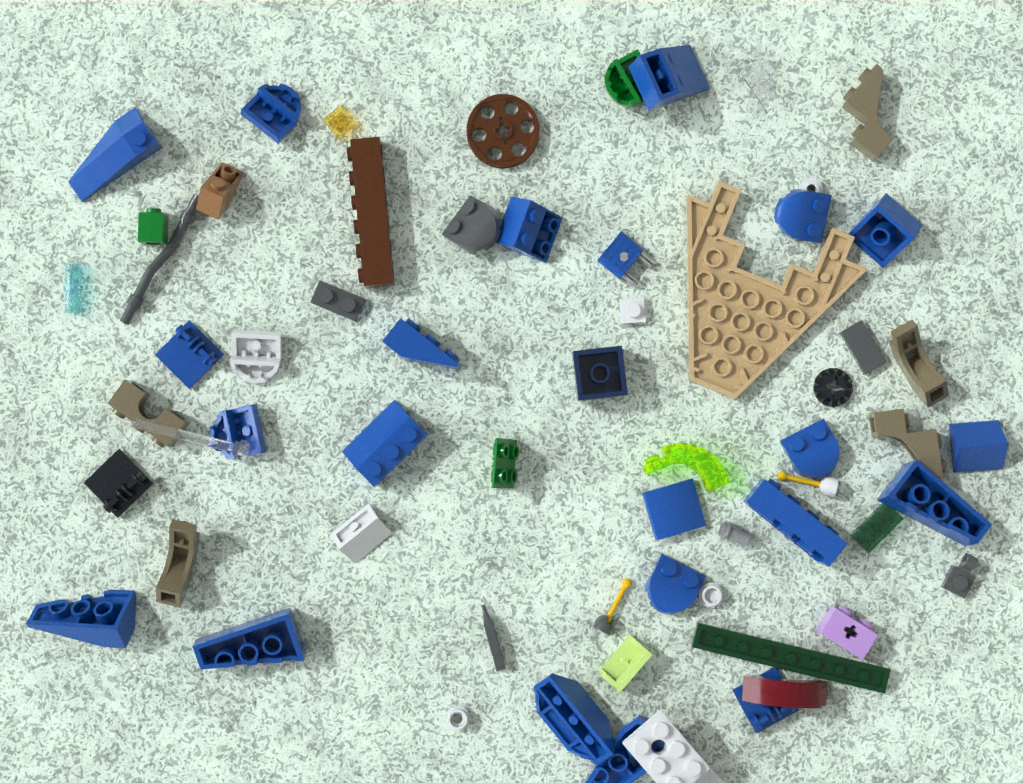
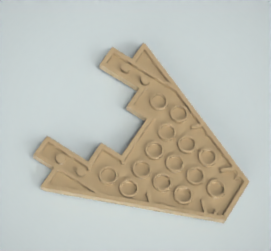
(742, 319)

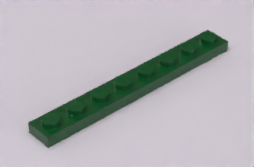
(790, 657)

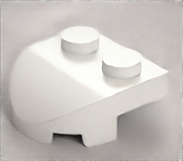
(256, 354)

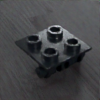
(118, 483)

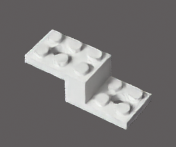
(676, 761)

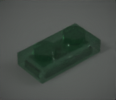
(876, 527)

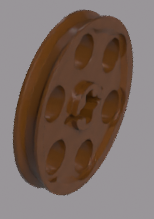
(495, 140)

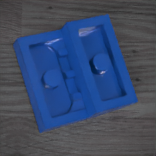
(674, 509)

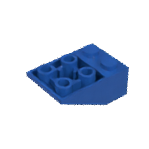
(668, 76)
(413, 346)

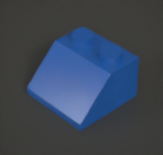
(885, 230)

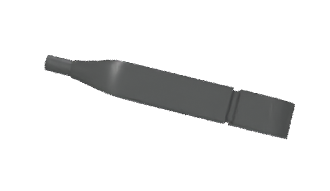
(493, 640)

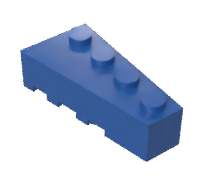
(261, 640)

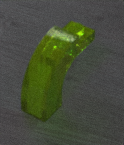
(700, 460)

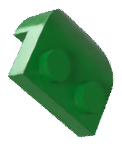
(620, 82)

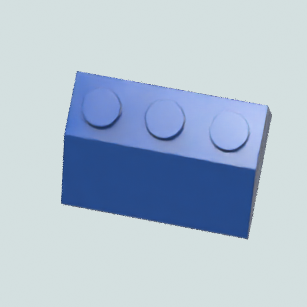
(384, 443)

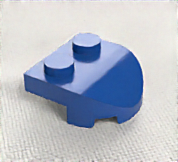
(274, 110)
(803, 214)
(240, 425)
(812, 450)
(672, 586)

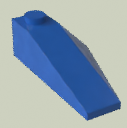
(97, 621)
(622, 765)

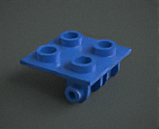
(189, 354)
(762, 715)

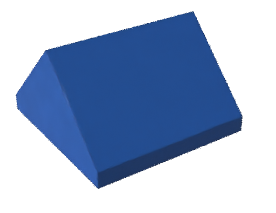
(977, 446)

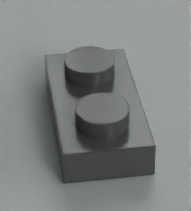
(337, 300)

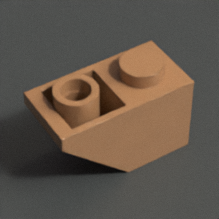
(219, 190)

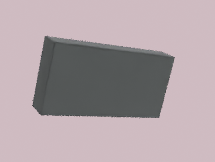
(862, 347)

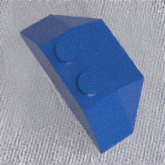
(574, 718)

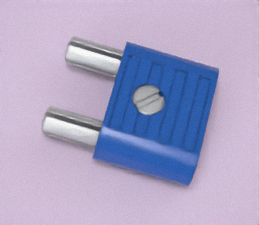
(622, 255)

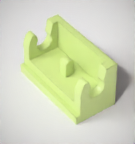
(625, 663)

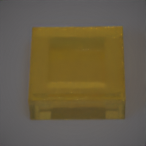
(339, 122)

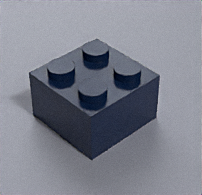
(599, 373)

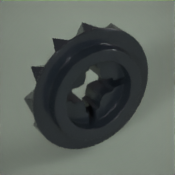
(824, 394)

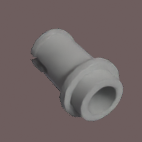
(734, 534)

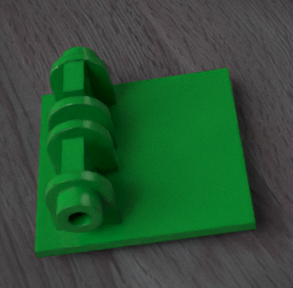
(505, 455)

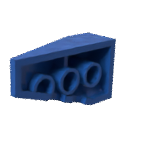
(118, 151)

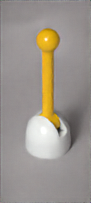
(827, 486)

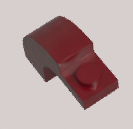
(784, 692)

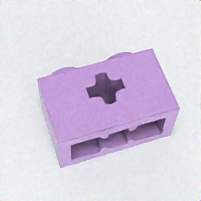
(833, 628)

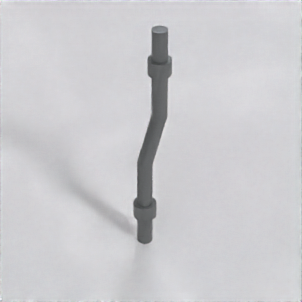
(136, 299)

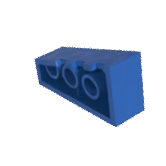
(934, 504)
(794, 522)

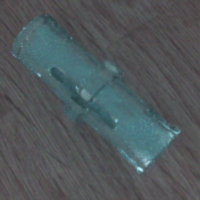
(73, 288)

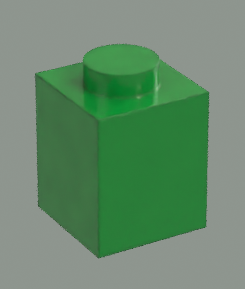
(152, 227)

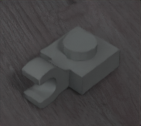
(958, 579)

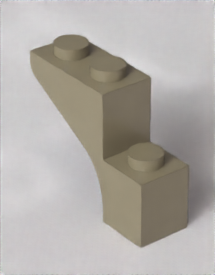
(863, 105)
(919, 444)

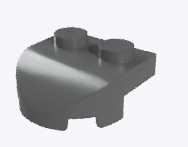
(474, 227)

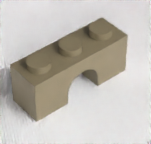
(130, 402)

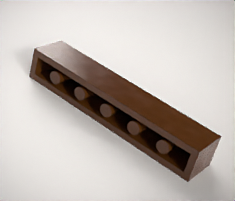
(372, 212)

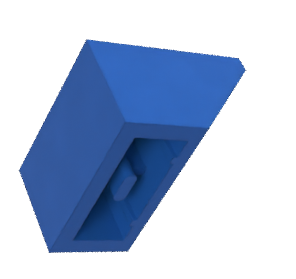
(529, 229)

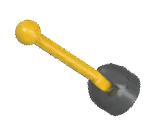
(605, 622)

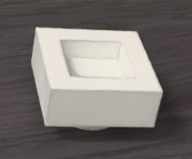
(632, 310)

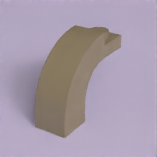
(915, 364)
(179, 563)

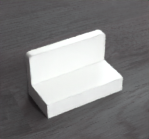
(360, 534)

